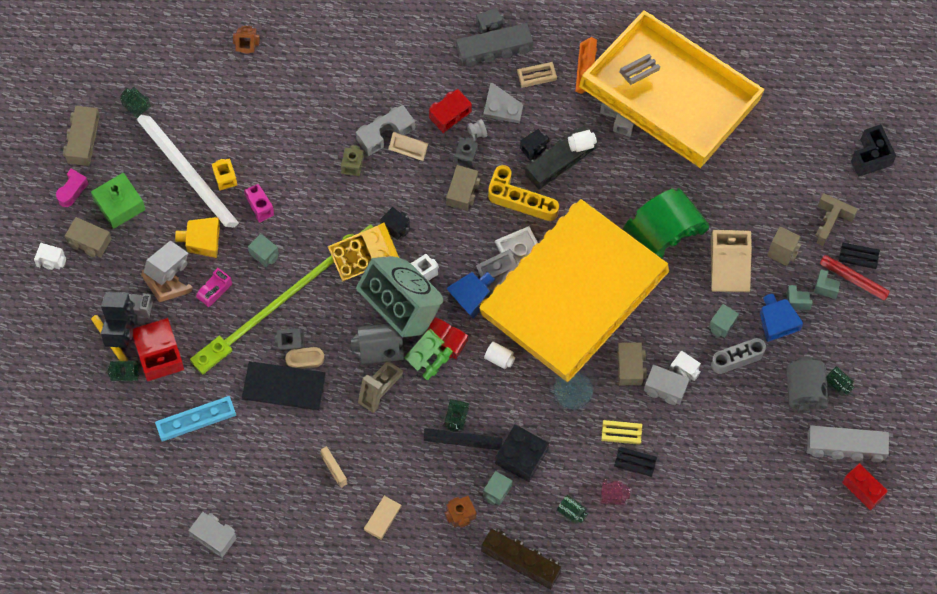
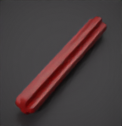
(854, 277)

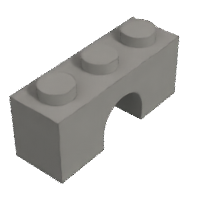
(396, 120)

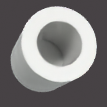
(499, 355)

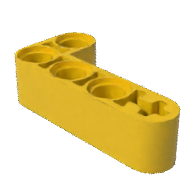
(525, 197)

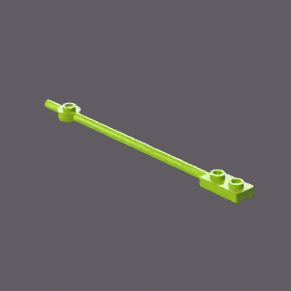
(220, 348)

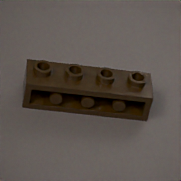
(520, 558)

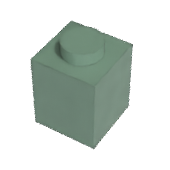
(263, 250)
(723, 321)
(497, 488)

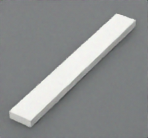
(187, 171)

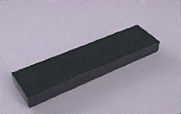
(462, 439)

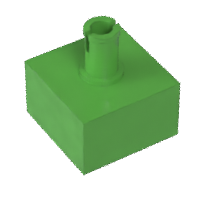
(118, 200)

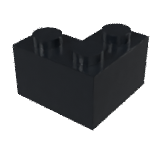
(876, 152)
(118, 319)

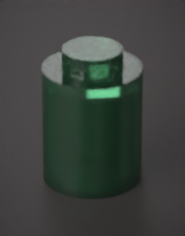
(840, 381)
(572, 510)

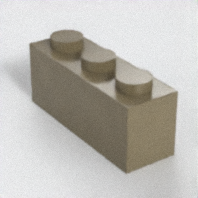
(81, 135)

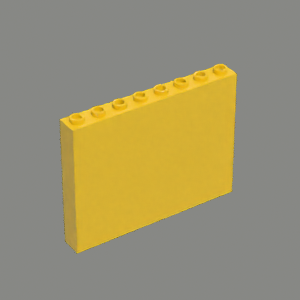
(686, 103)
(574, 289)

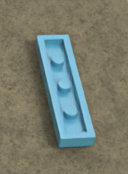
(195, 418)

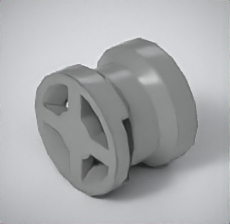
(477, 129)

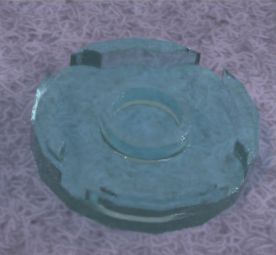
(574, 393)

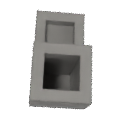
(621, 124)

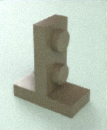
(834, 209)
(376, 386)

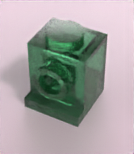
(137, 106)
(131, 371)
(456, 423)

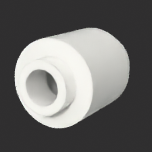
(582, 141)

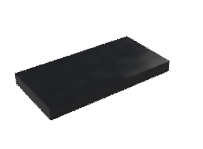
(283, 385)

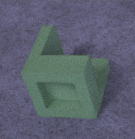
(826, 286)
(798, 299)

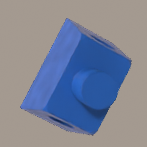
(471, 292)
(778, 318)

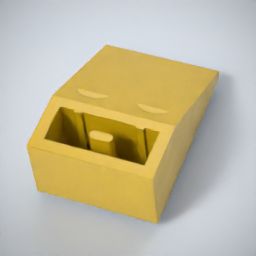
(356, 252)

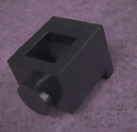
(534, 144)

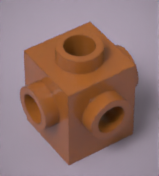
(246, 45)
(460, 512)

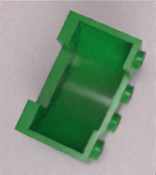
(666, 221)

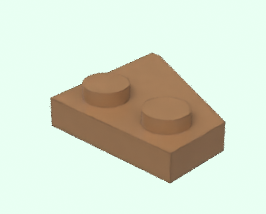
(168, 290)

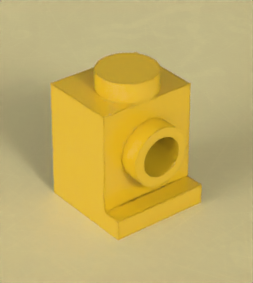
(228, 179)

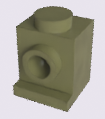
(352, 166)

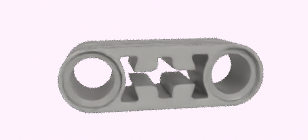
(736, 362)

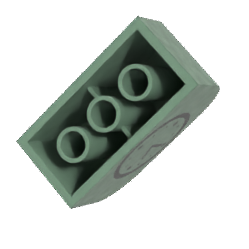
(400, 294)

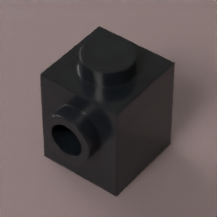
(396, 223)

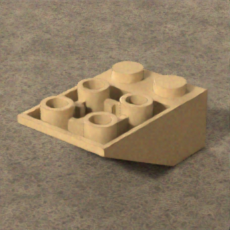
(730, 261)

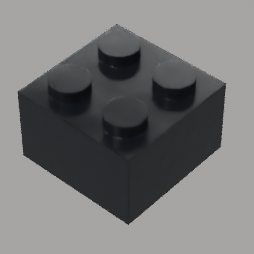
(522, 453)

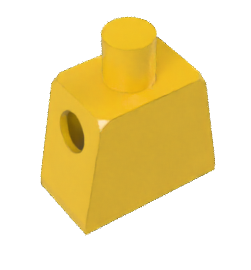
(201, 236)

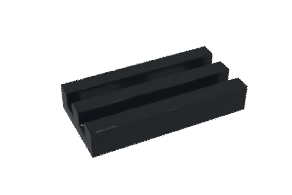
(873, 265)
(621, 450)

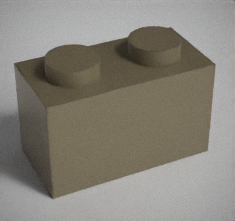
(462, 188)
(88, 237)
(784, 246)
(630, 364)

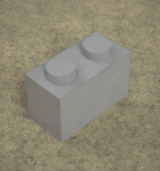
(166, 263)
(666, 385)
(213, 534)

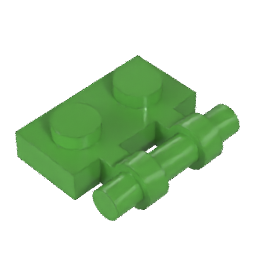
(424, 350)

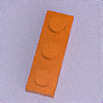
(586, 59)

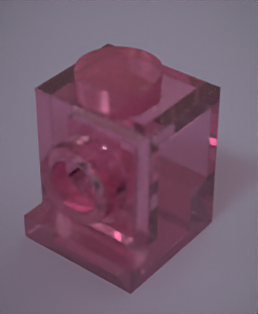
(614, 492)

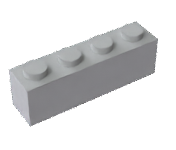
(848, 443)

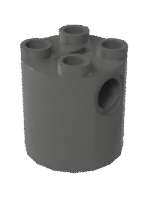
(377, 344)
(807, 384)

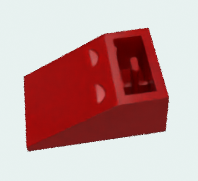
(157, 349)

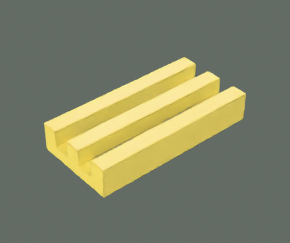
(620, 431)

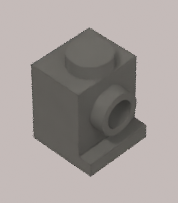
(489, 21)
(463, 157)
(298, 339)

